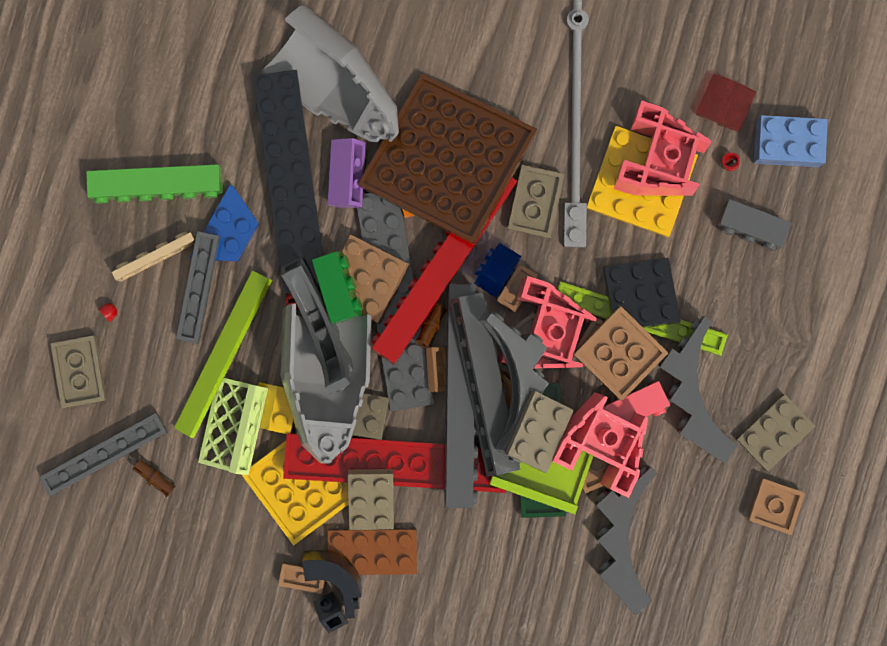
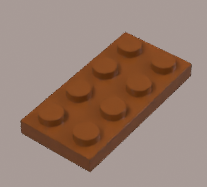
(377, 550)

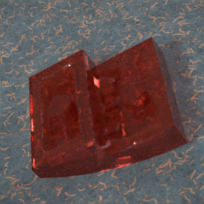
(726, 102)

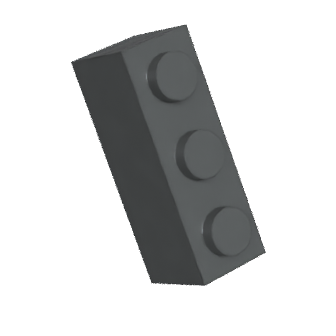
(753, 225)

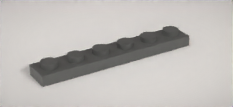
(103, 454)

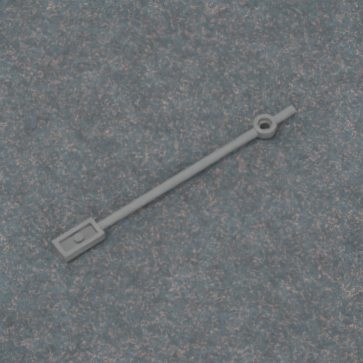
(576, 212)

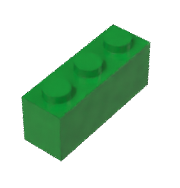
(337, 287)

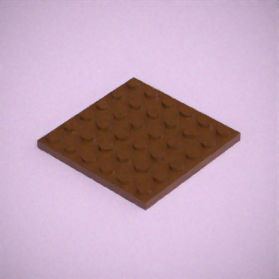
(448, 158)

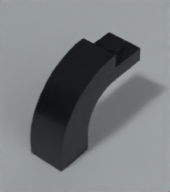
(337, 570)

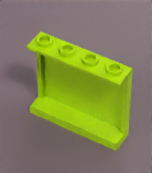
(555, 488)

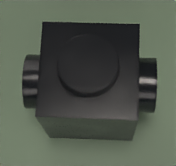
(330, 612)

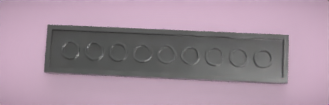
(408, 379)

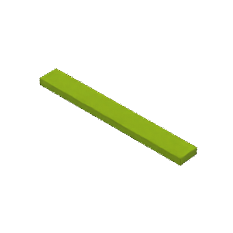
(599, 306)
(223, 354)

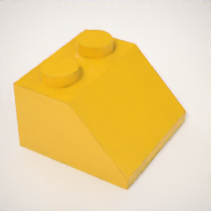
(277, 411)

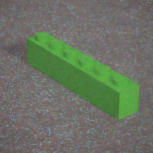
(154, 182)

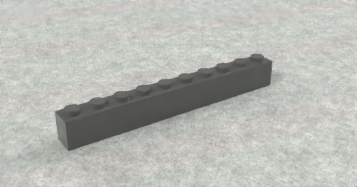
(458, 417)

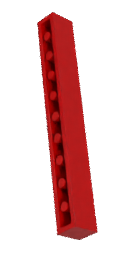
(426, 291)

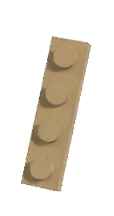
(146, 260)

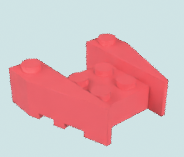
(668, 155)
(556, 322)
(607, 439)

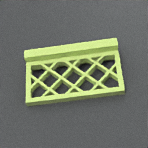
(246, 428)

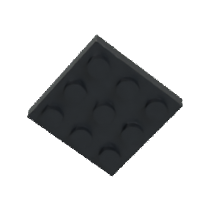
(643, 291)

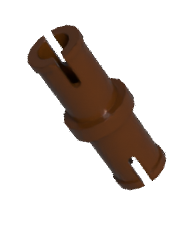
(431, 325)
(153, 477)

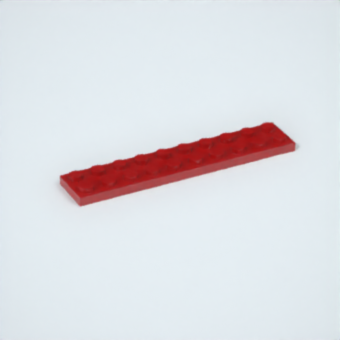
(412, 463)

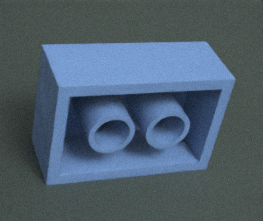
(790, 141)

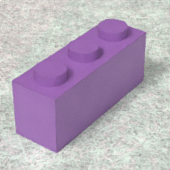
(345, 172)

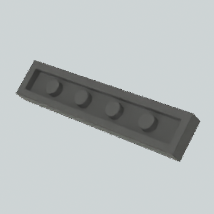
(198, 287)

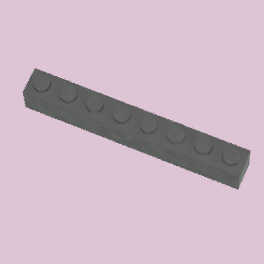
(483, 380)

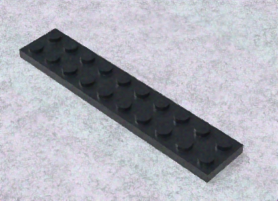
(288, 169)

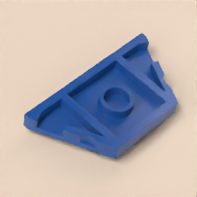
(234, 224)

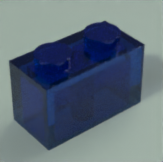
(497, 269)

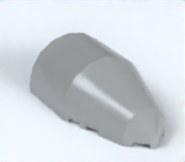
(336, 78)
(321, 418)

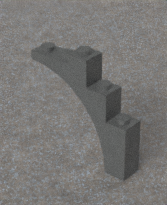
(332, 354)
(521, 355)
(686, 394)
(615, 539)

